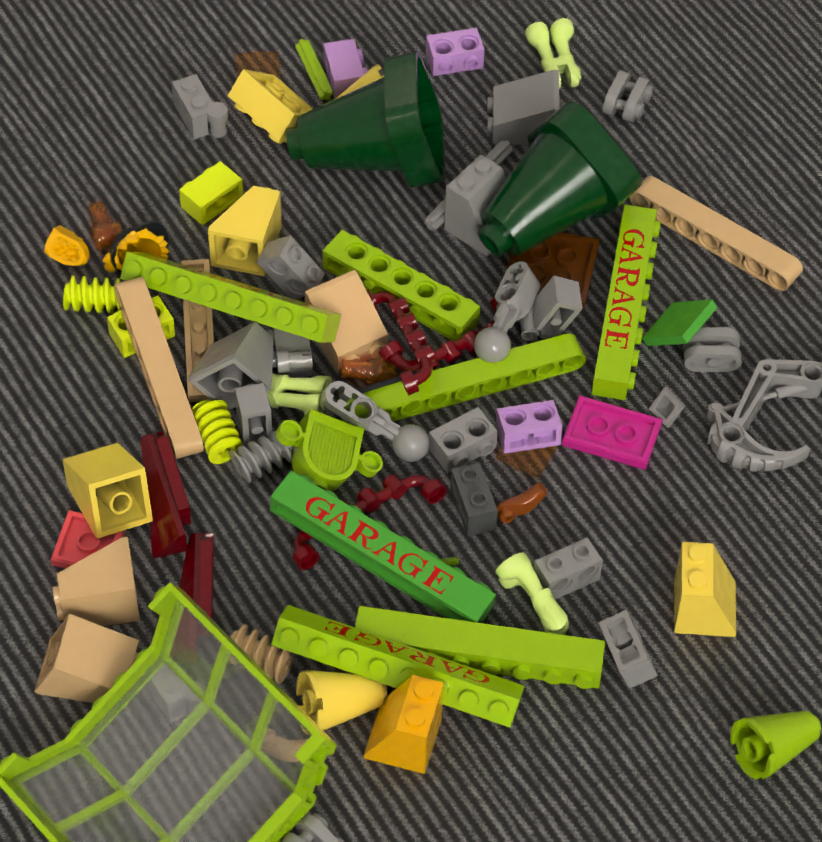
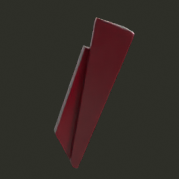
(166, 495)
(198, 571)

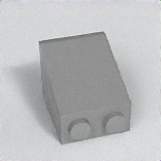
(522, 106)
(468, 198)
(235, 362)

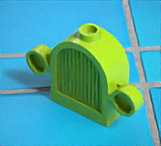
(327, 449)

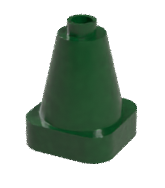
(378, 127)
(560, 180)

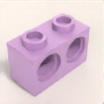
(454, 51)
(528, 426)

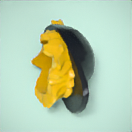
(145, 238)

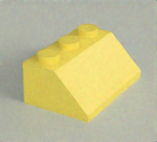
(268, 103)

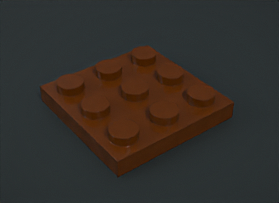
(564, 257)

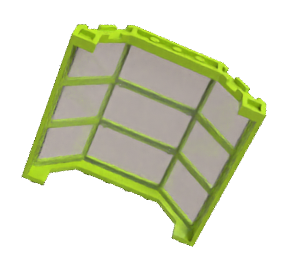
(178, 748)

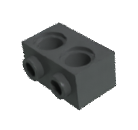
(473, 499)

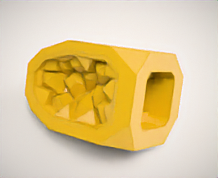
(66, 247)

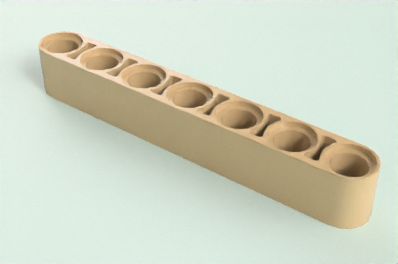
(718, 234)
(158, 367)

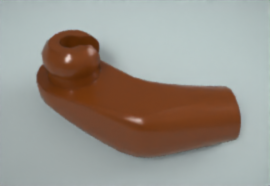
(521, 503)

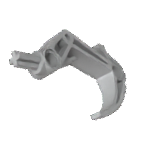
(769, 380)

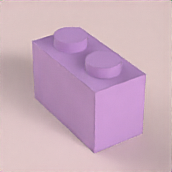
(343, 64)

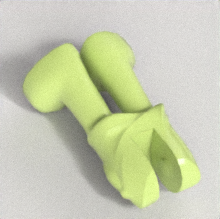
(560, 34)
(303, 402)
(519, 572)

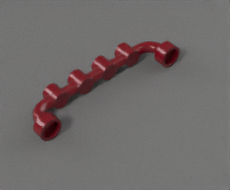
(414, 338)
(449, 351)
(432, 491)

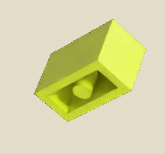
(211, 193)

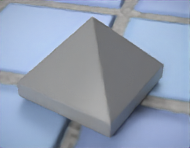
(667, 407)

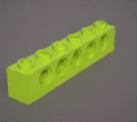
(428, 300)

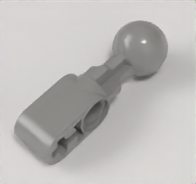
(514, 301)
(408, 441)

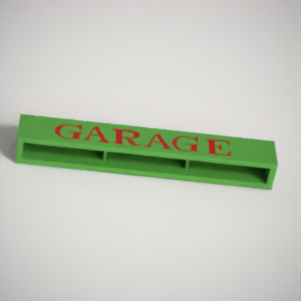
(381, 550)

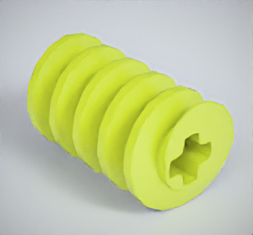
(90, 295)
(216, 429)

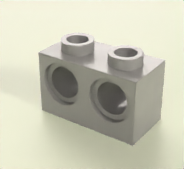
(290, 266)
(460, 435)
(569, 568)
(628, 649)

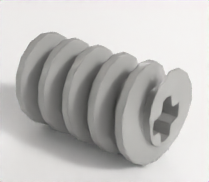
(260, 455)

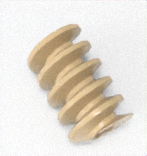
(268, 658)

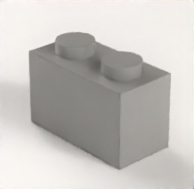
(253, 412)

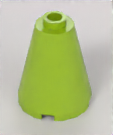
(772, 740)

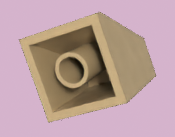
(360, 327)
(99, 587)
(84, 660)

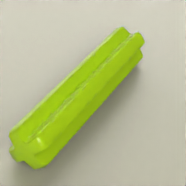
(314, 69)

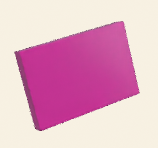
(612, 432)

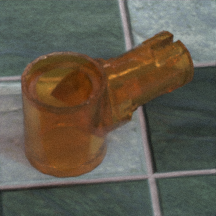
(104, 227)
(369, 371)

